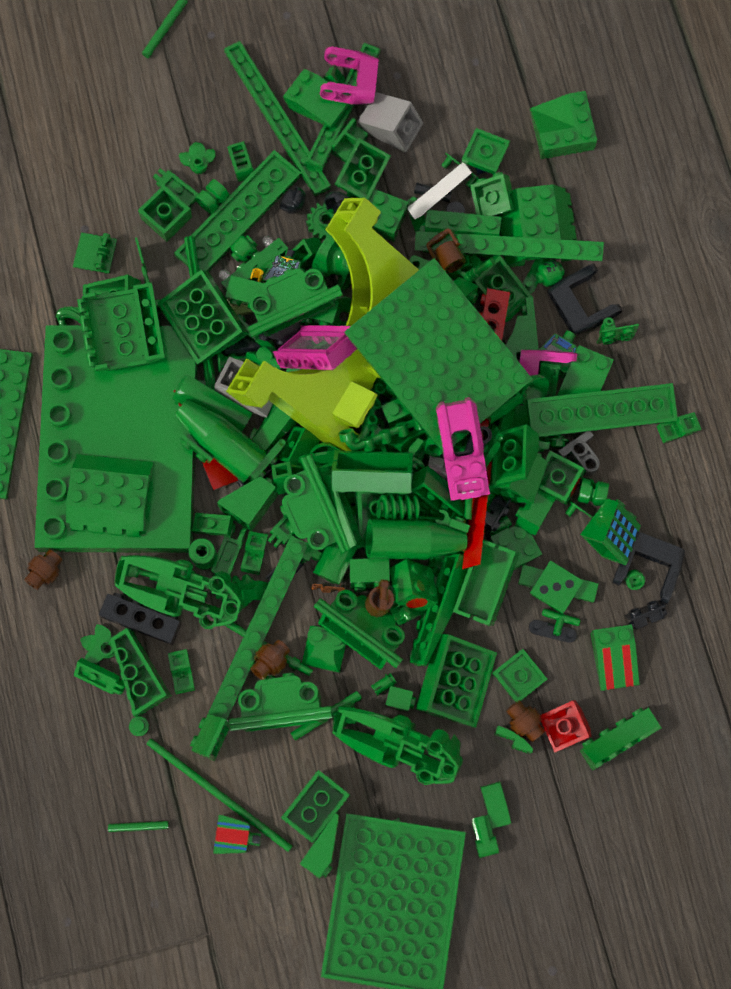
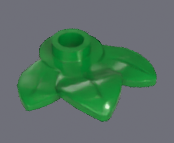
(197, 157)
(262, 354)
(96, 644)

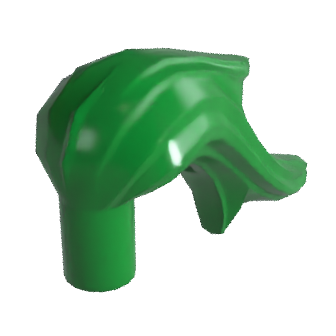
(68, 312)

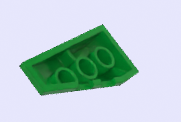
(273, 428)

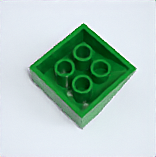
(564, 126)

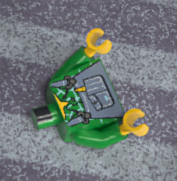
(277, 266)

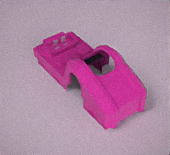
(464, 469)

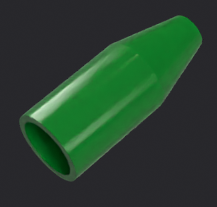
(217, 438)
(412, 538)

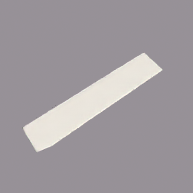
(438, 191)

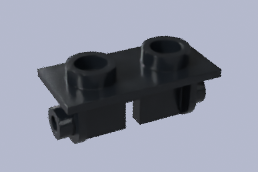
(498, 508)
(654, 610)

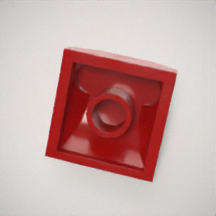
(565, 725)

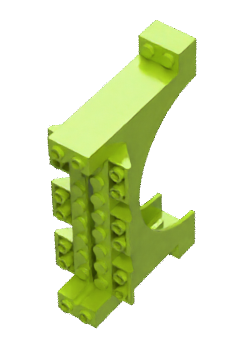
(338, 397)

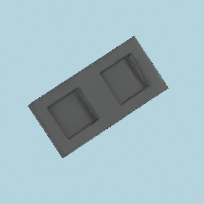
(587, 455)

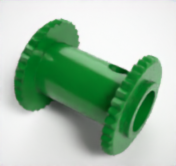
(199, 546)

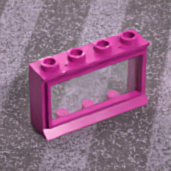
(315, 348)

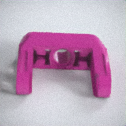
(366, 77)
(530, 359)

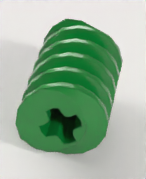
(397, 505)

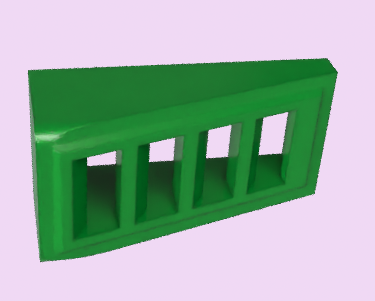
(244, 171)

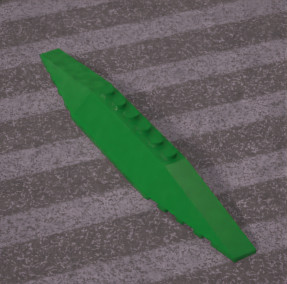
(448, 582)

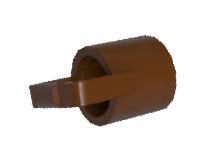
(448, 253)
(379, 600)

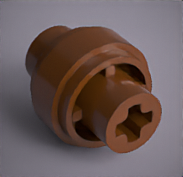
(43, 569)
(270, 659)
(525, 721)

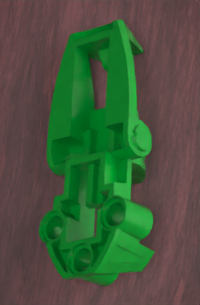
(179, 589)
(398, 741)

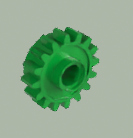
(315, 221)

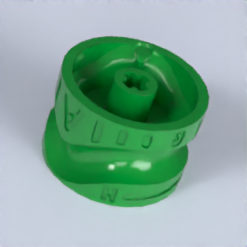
(331, 261)

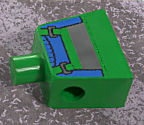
(563, 344)

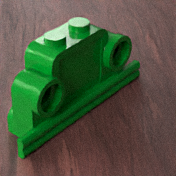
(290, 300)
(312, 508)
(367, 635)
(280, 704)

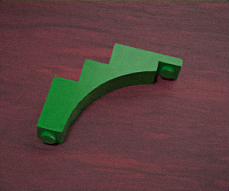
(525, 332)

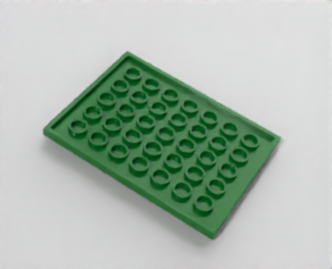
(436, 350)
(393, 904)

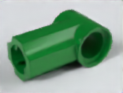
(485, 841)

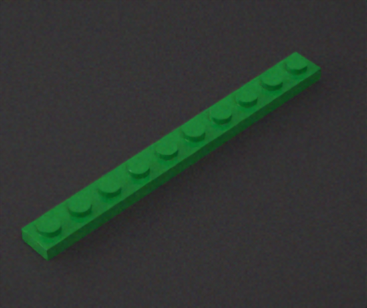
(276, 117)
(518, 246)
(258, 628)

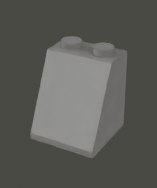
(391, 121)

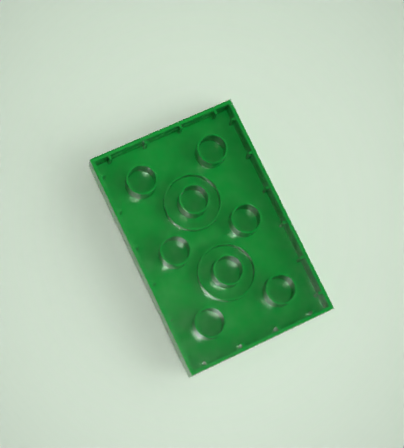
(115, 416)

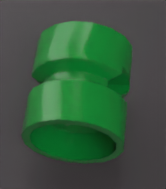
(214, 194)
(592, 492)

